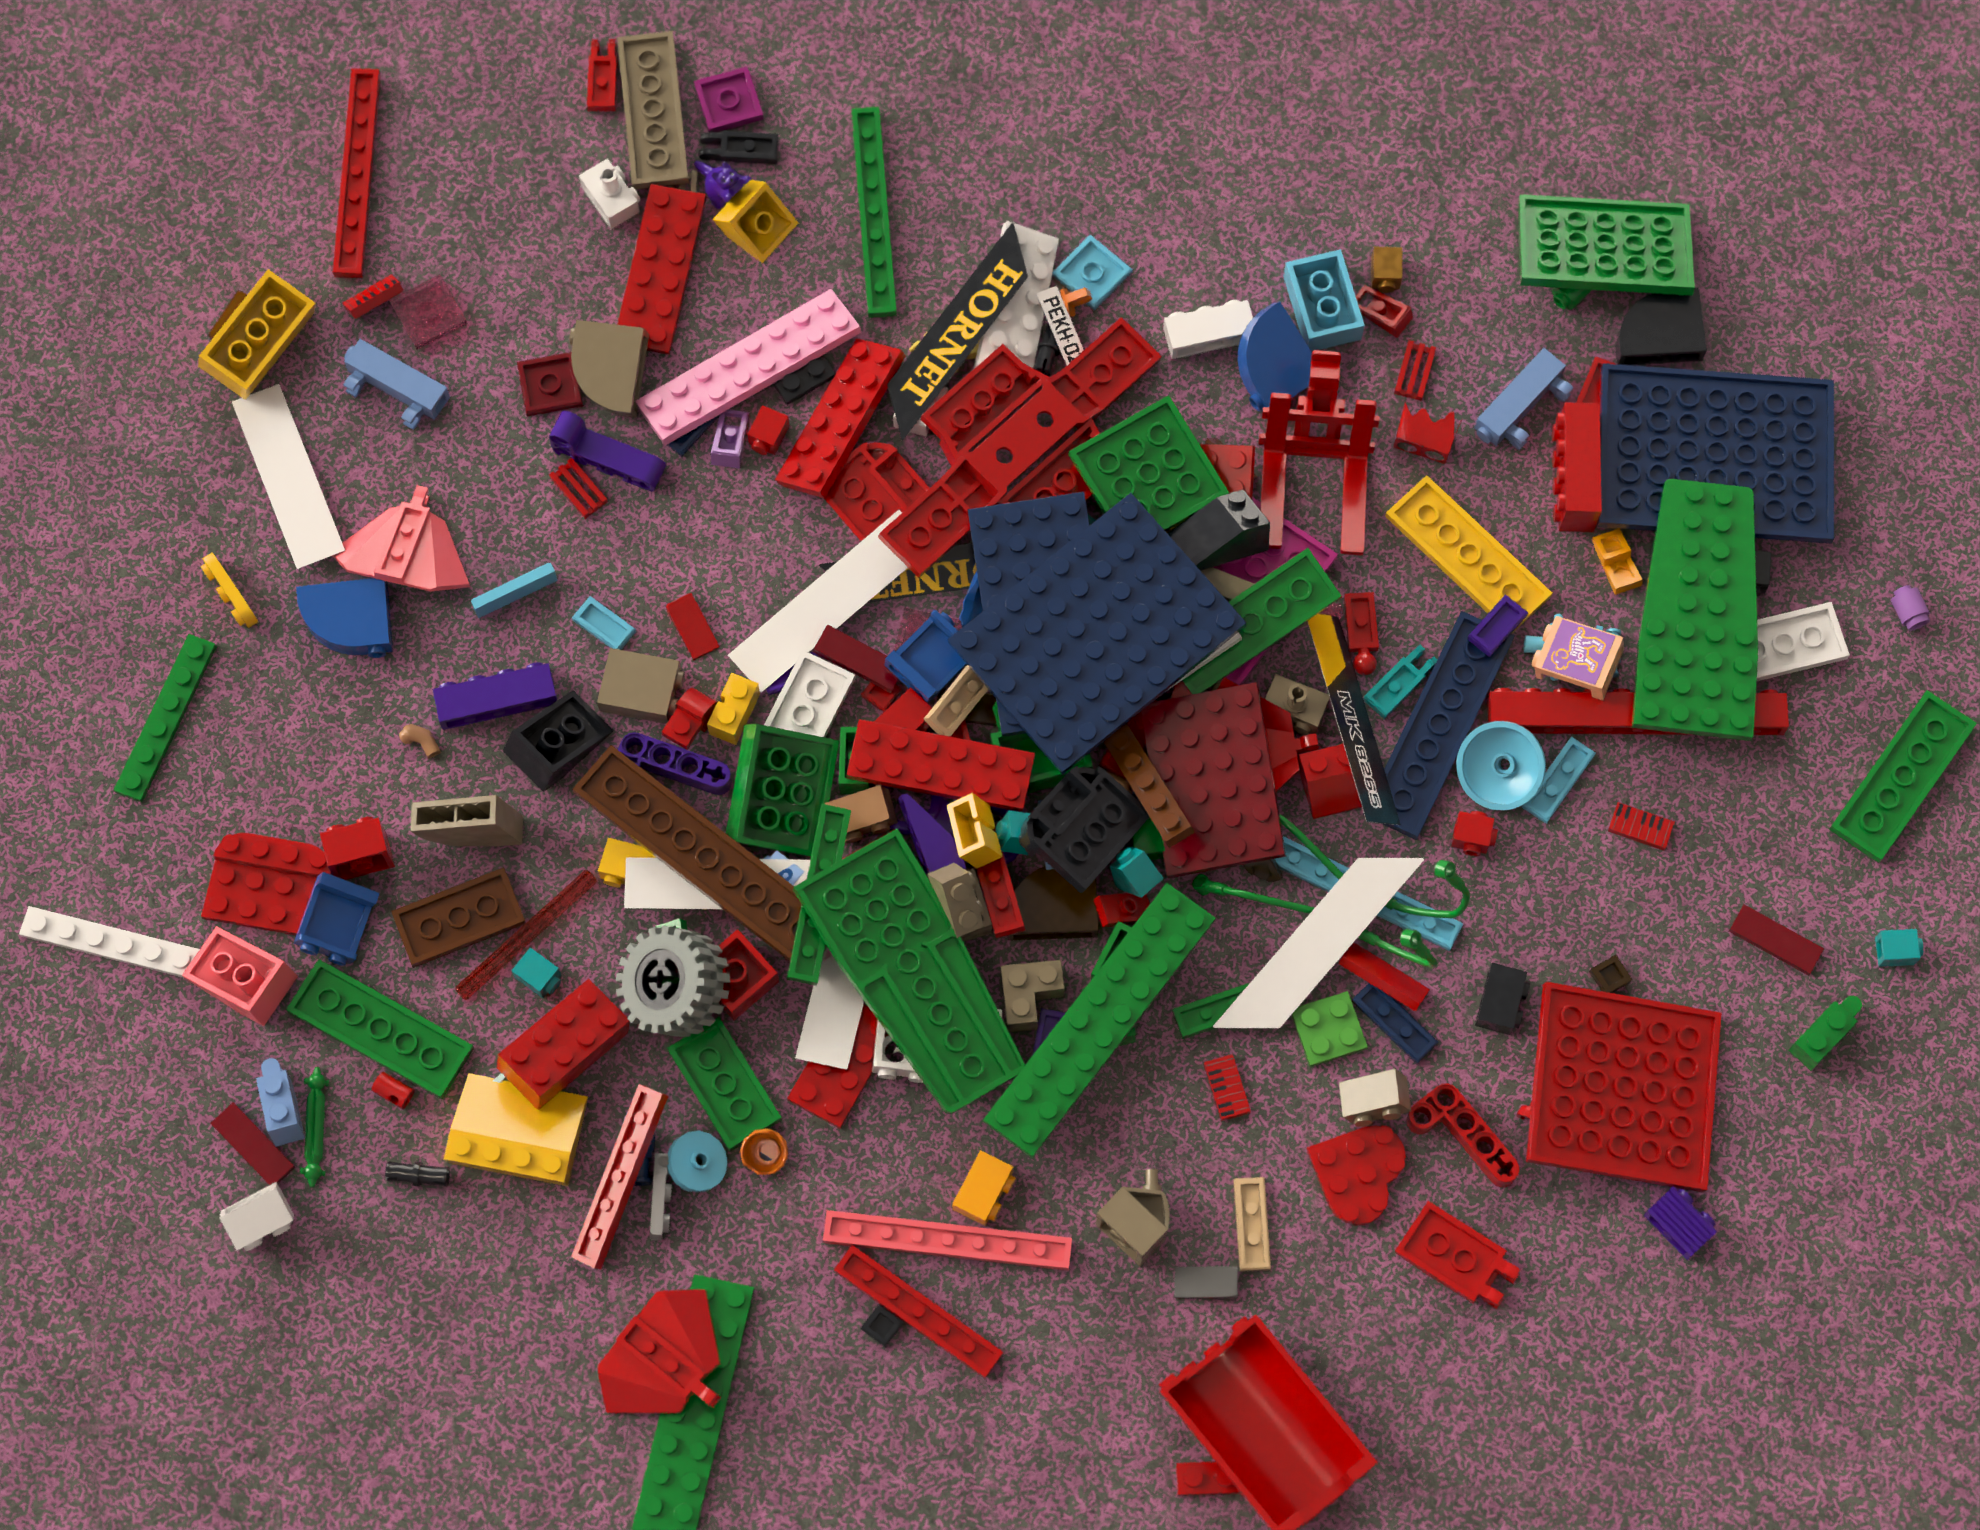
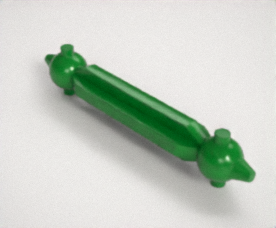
(314, 1127)

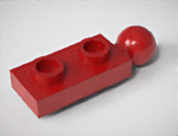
(1362, 630)

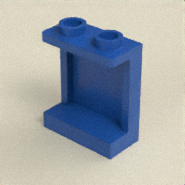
(926, 658)
(335, 919)

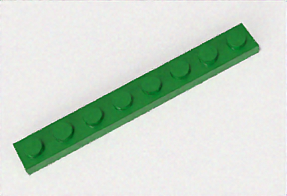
(873, 212)

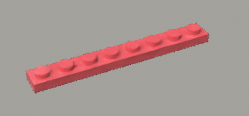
(947, 1240)

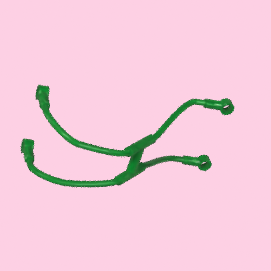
(1408, 938)

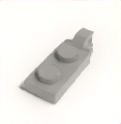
(660, 1194)

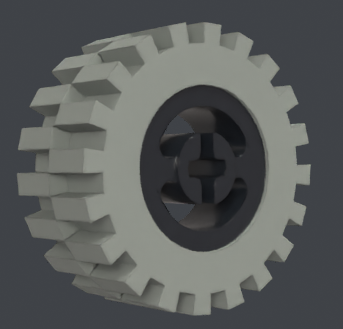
(671, 1006)

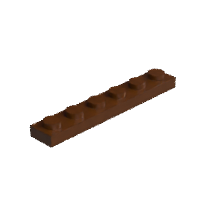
(1148, 786)

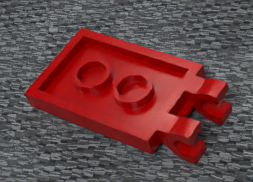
(1456, 1255)

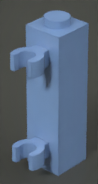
(396, 379)
(1520, 397)

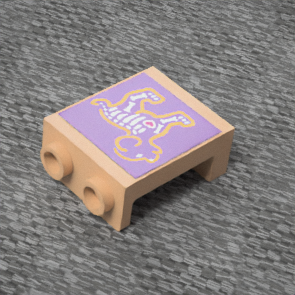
(1579, 655)

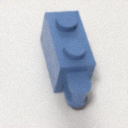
(279, 1104)

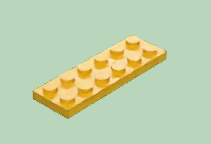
(1465, 549)

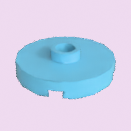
(683, 1162)

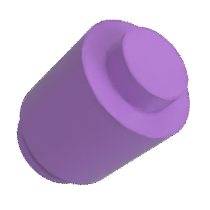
(1910, 607)

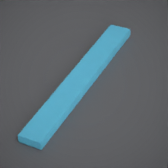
(1306, 866)

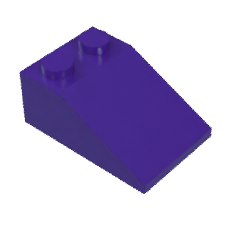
(932, 842)

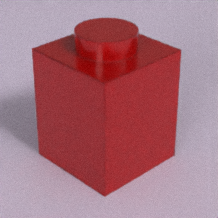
(768, 431)

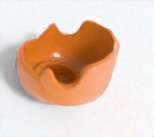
(769, 1143)

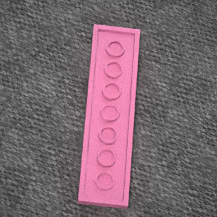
(748, 367)

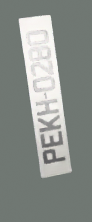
(1060, 323)

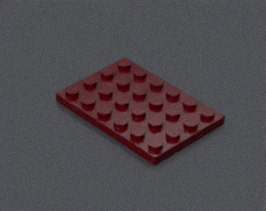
(1221, 776)

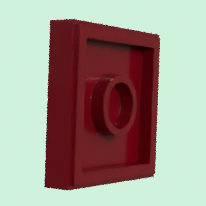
(549, 384)

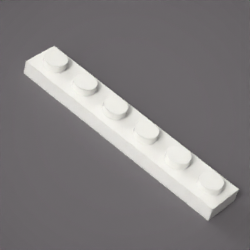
(107, 941)

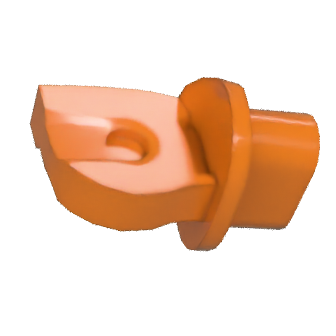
(1075, 299)

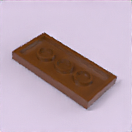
(458, 917)

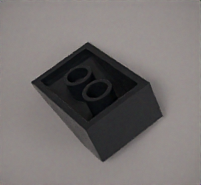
(1223, 531)
(556, 740)

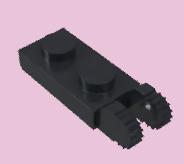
(741, 147)

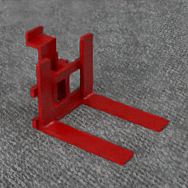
(1319, 407)

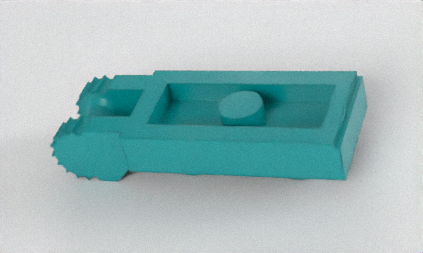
(1398, 683)

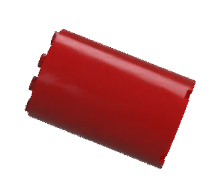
(1268, 1426)

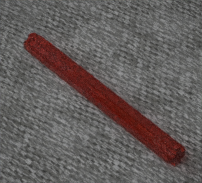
(525, 934)

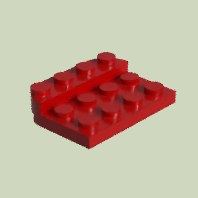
(873, 487)
(262, 882)

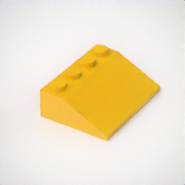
(507, 1135)

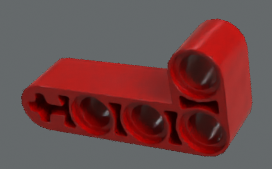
(1467, 1138)

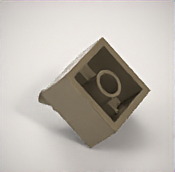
(1137, 1219)

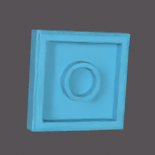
(1092, 267)

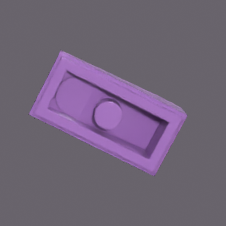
(729, 440)

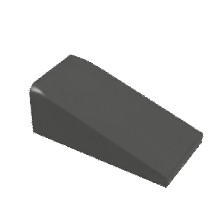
(1206, 1282)

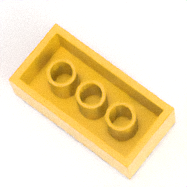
(256, 334)

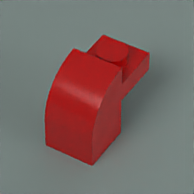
(689, 718)

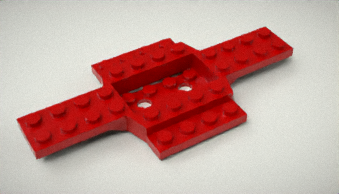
(999, 410)

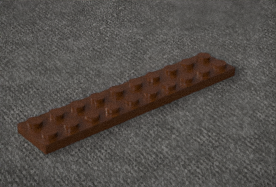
(693, 848)

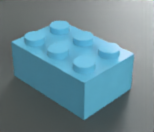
(1323, 300)

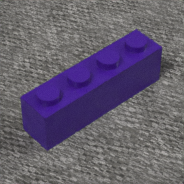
(494, 696)

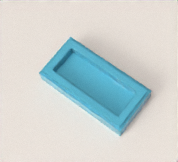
(603, 624)

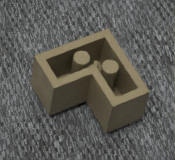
(1024, 985)

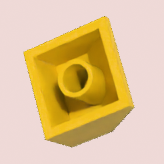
(756, 220)

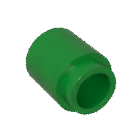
(1568, 297)

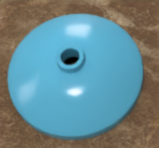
(1481, 768)

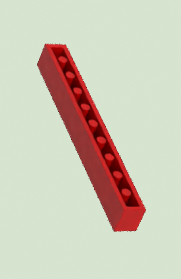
(1582, 714)

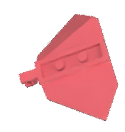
(406, 548)

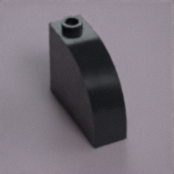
(1662, 331)

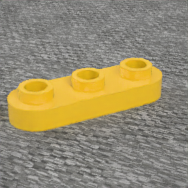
(228, 591)

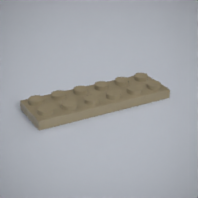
(653, 110)

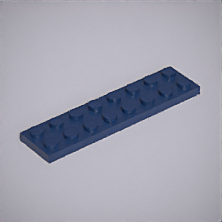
(1440, 724)

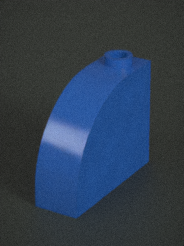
(1273, 356)
(349, 616)

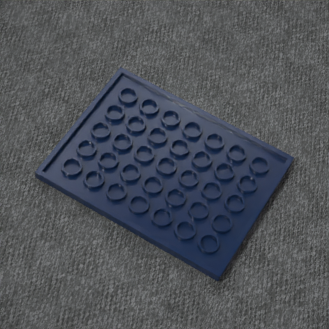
(1718, 431)
(1096, 633)

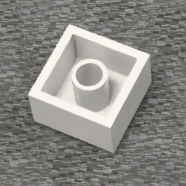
(257, 1217)

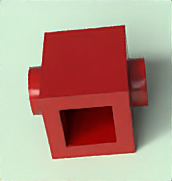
(1474, 833)

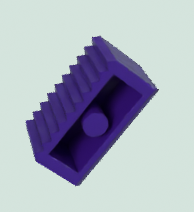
(1681, 1222)

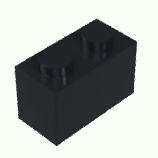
(1502, 998)

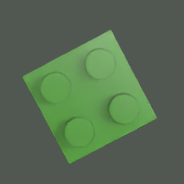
(1329, 1029)

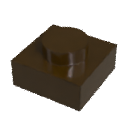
(1610, 975)

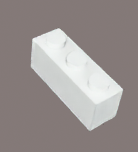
(1206, 328)

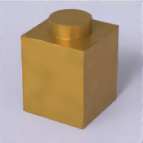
(1386, 269)

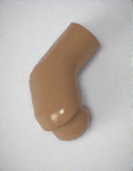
(422, 736)

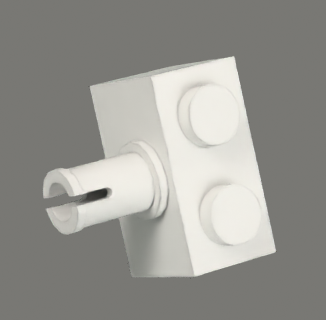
(609, 193)

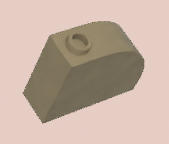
(609, 364)
(467, 822)

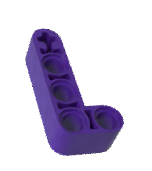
(608, 455)
(678, 761)

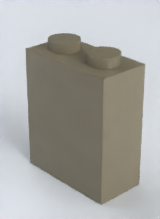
(640, 686)

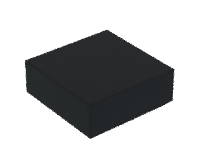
(882, 1325)

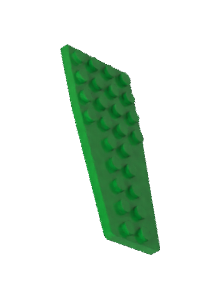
(1700, 615)
(912, 970)

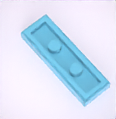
(514, 590)
(1559, 779)

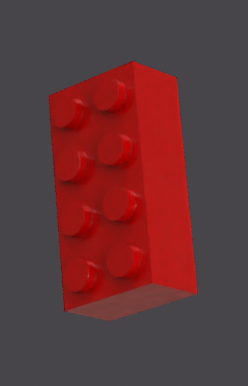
(1577, 467)
(563, 1044)

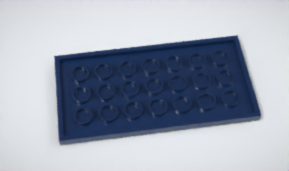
(1016, 540)

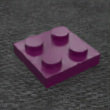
(728, 100)

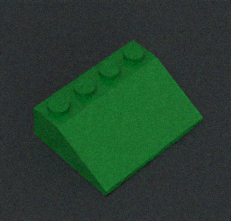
(780, 788)

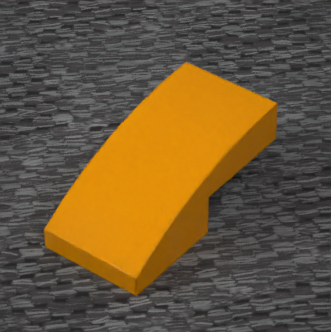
(1617, 561)

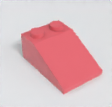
(240, 975)

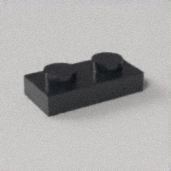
(804, 380)

